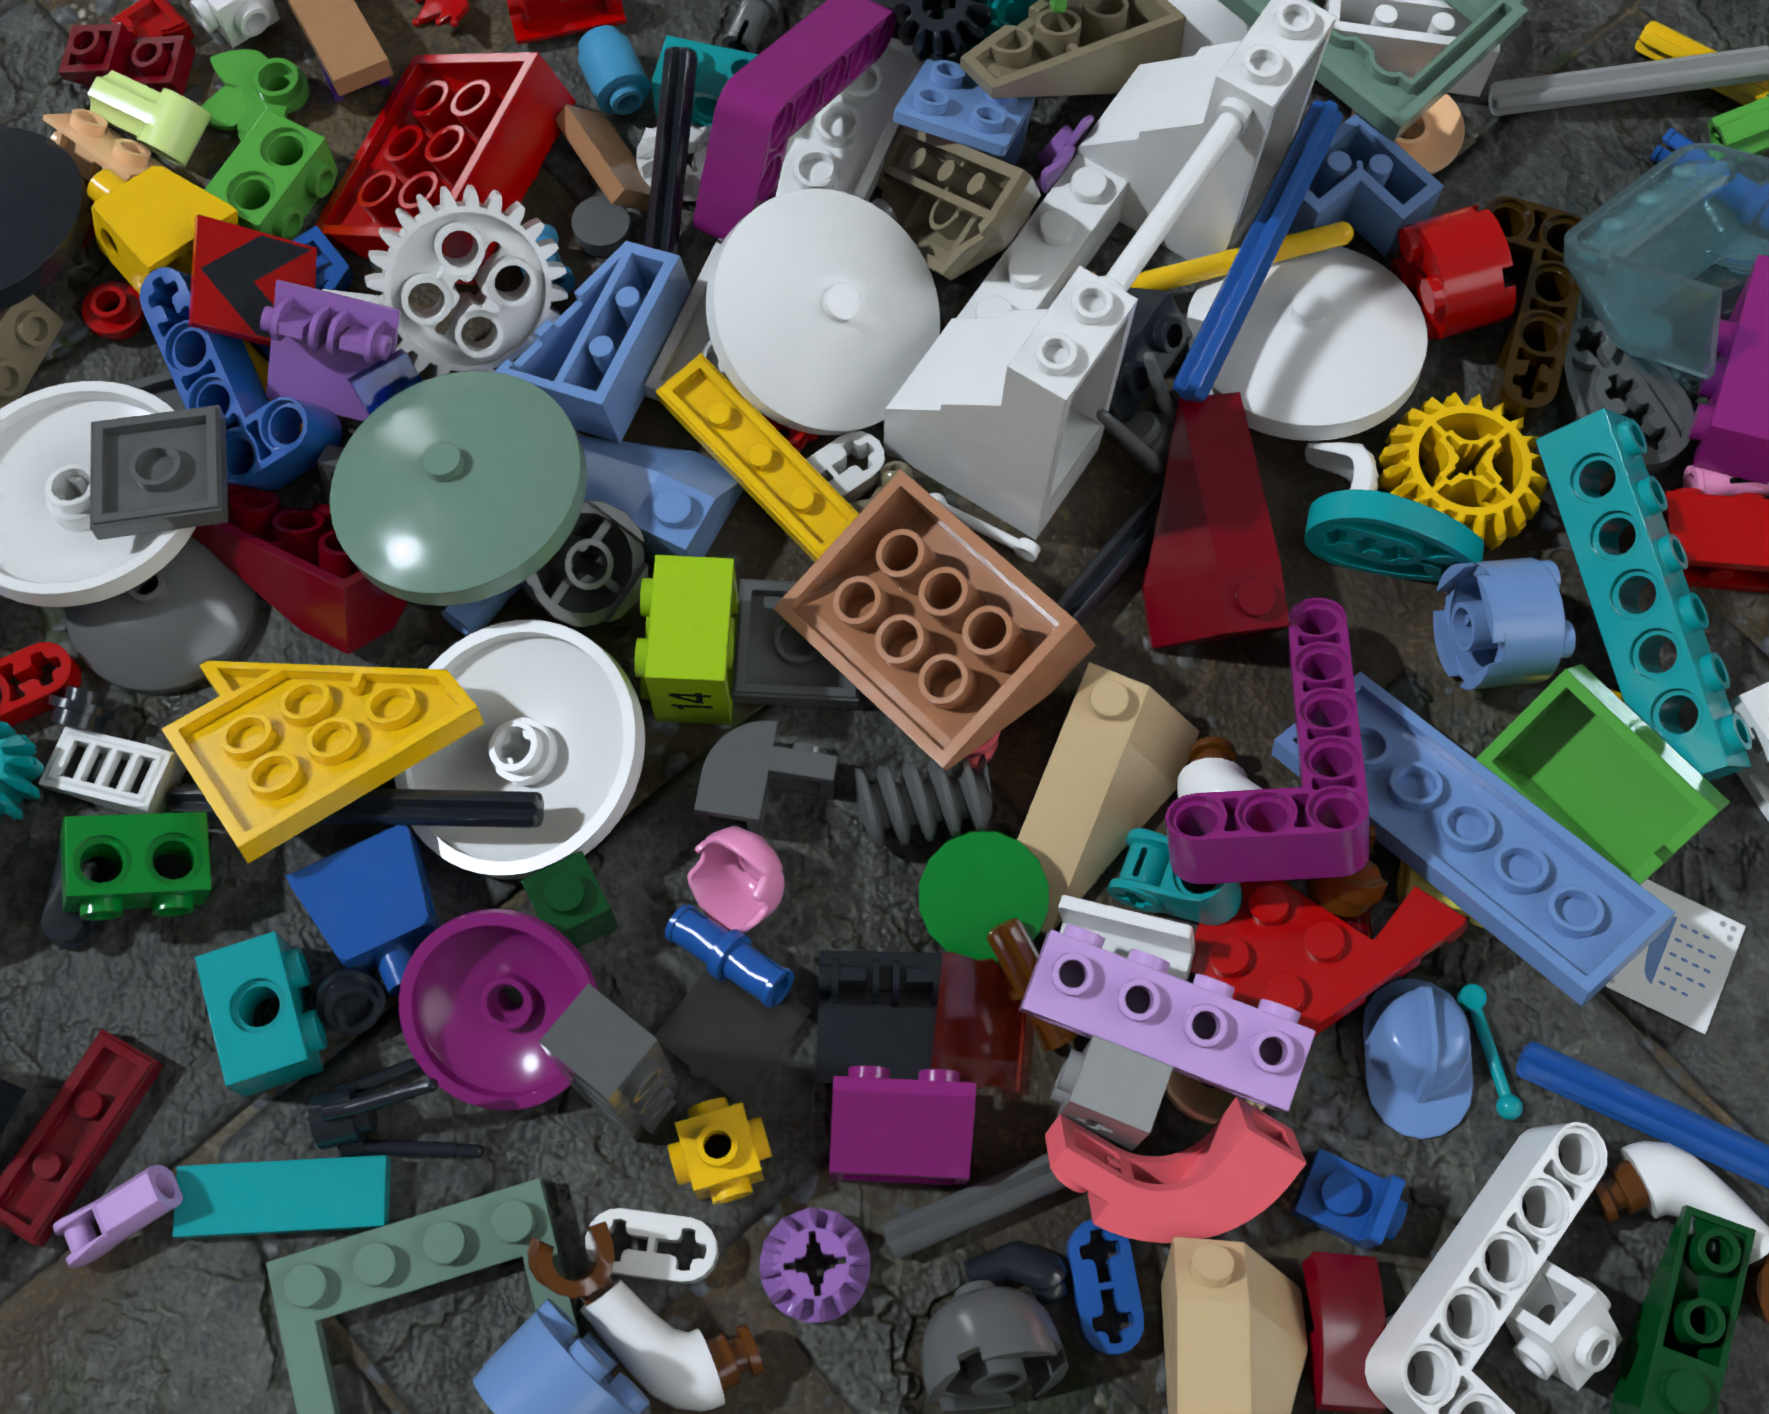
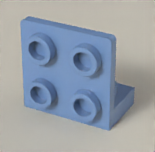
(954, 107)

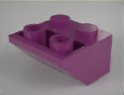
(902, 1127)

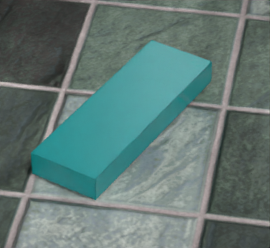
(282, 1197)

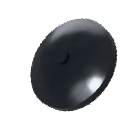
(41, 213)

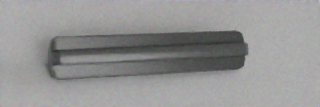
(970, 1207)

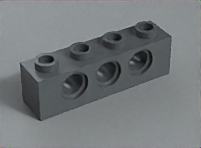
(613, 1064)

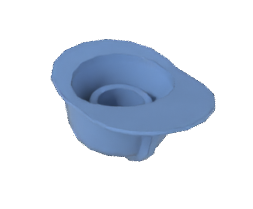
(1417, 1058)

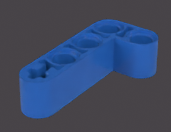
(219, 371)

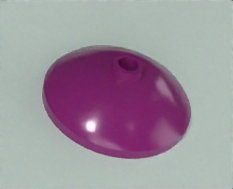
(464, 1023)

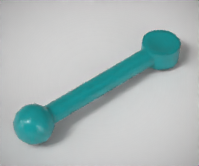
(1472, 999)

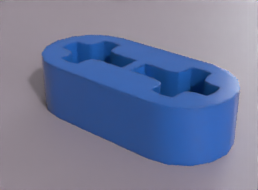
(1087, 1290)

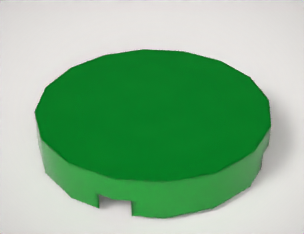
(976, 886)

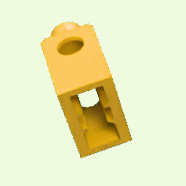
(150, 220)

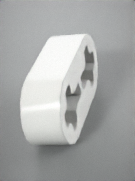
(832, 461)
(657, 1228)

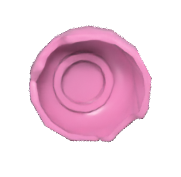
(737, 878)

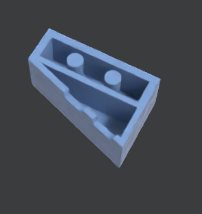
(608, 339)

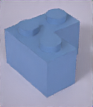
(1368, 186)

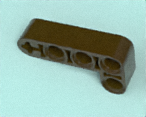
(1537, 252)

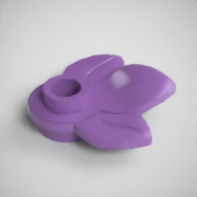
(1061, 152)

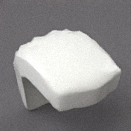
(1346, 460)

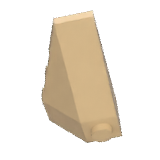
(1104, 777)
(1230, 1330)

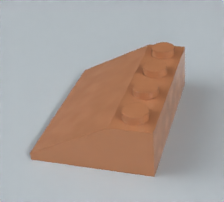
(933, 623)

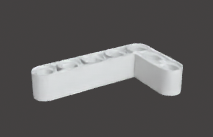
(1481, 1297)

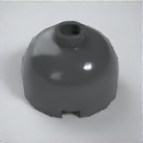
(595, 570)
(987, 1346)

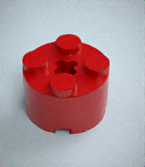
(1456, 270)

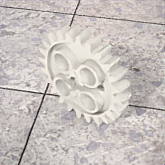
(418, 258)

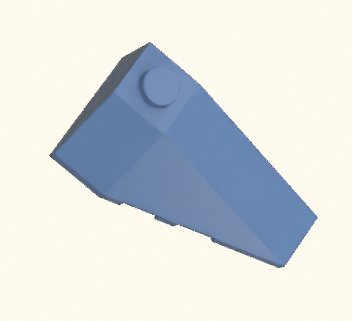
(667, 492)

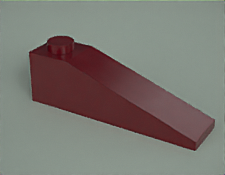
(1213, 542)
(300, 568)

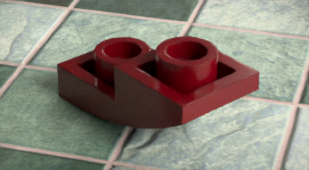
(148, 60)
(1347, 1322)

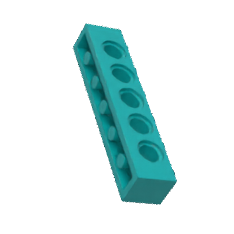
(1574, 463)

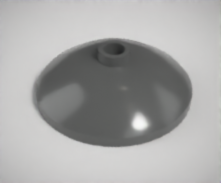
(162, 637)

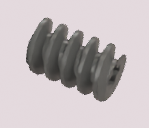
(923, 801)

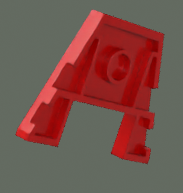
(1309, 958)

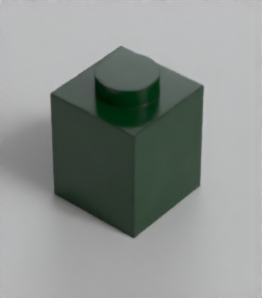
(571, 900)

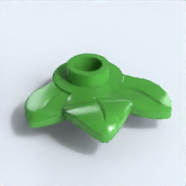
(252, 88)

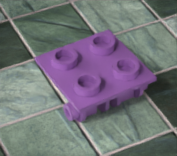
(323, 342)

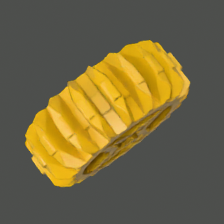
(1453, 440)

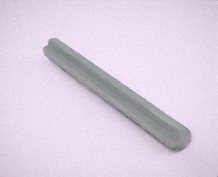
(1629, 81)

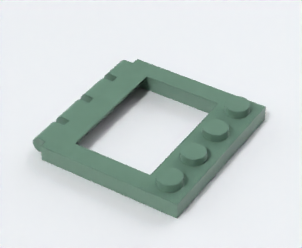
(1391, 98)
(398, 1261)

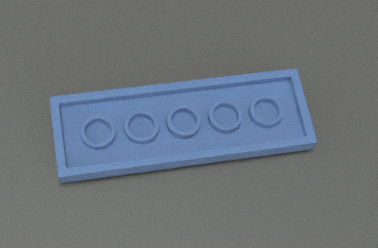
(1495, 850)

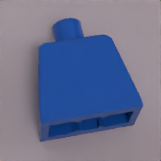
(371, 902)

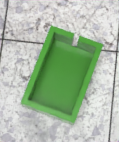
(1603, 774)

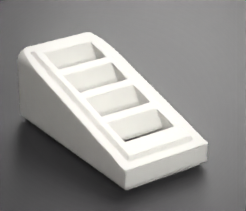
(163, 772)

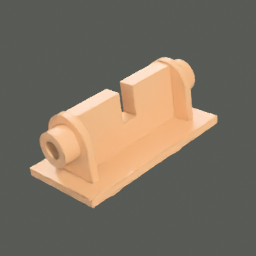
(96, 145)

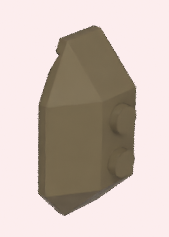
(954, 200)

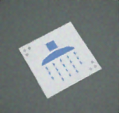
(1685, 964)

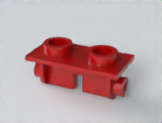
(556, 18)

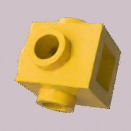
(725, 1177)

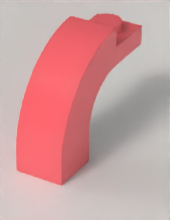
(1184, 1194)

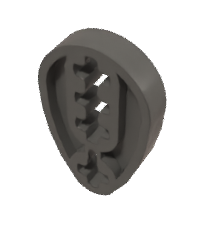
(1647, 384)

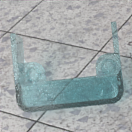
(1659, 234)

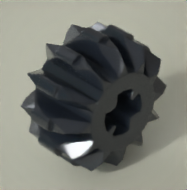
(932, 35)

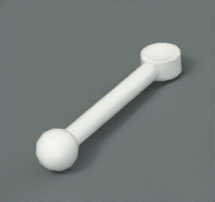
(1023, 547)

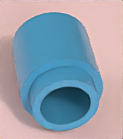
(613, 70)

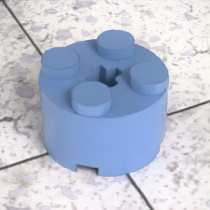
(1502, 623)
(555, 1373)

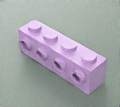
(1168, 1019)

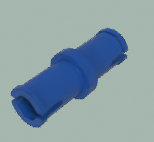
(729, 955)

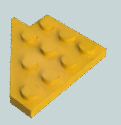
(310, 739)

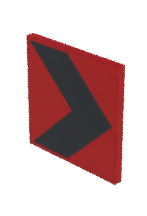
(238, 275)

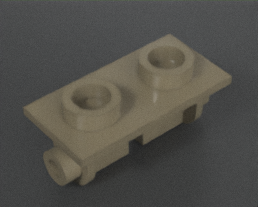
(24, 340)

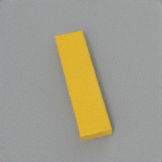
(757, 456)

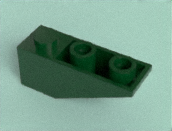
(1687, 1320)

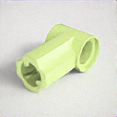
(160, 121)

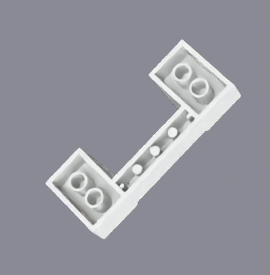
(1183, 160)

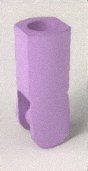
(118, 1214)

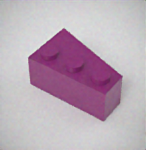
(1735, 419)

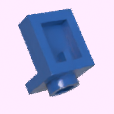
(1350, 1201)

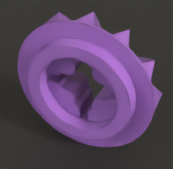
(792, 1290)

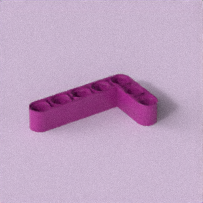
(776, 98)
(1293, 830)

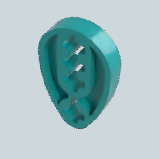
(1388, 535)

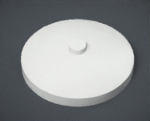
(820, 310)
(1323, 346)
(45, 499)
(554, 725)

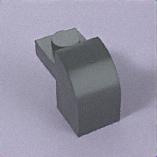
(750, 764)

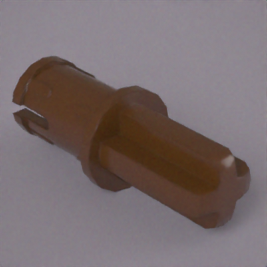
(1018, 959)

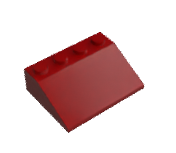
(451, 126)

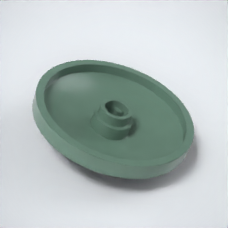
(458, 488)

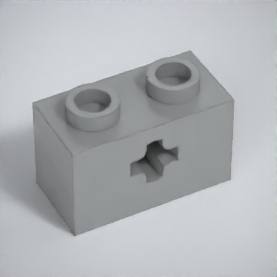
(1111, 1091)

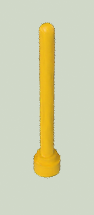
(1219, 263)

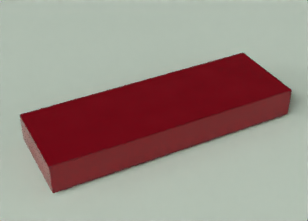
(73, 1136)

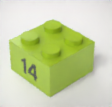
(689, 639)

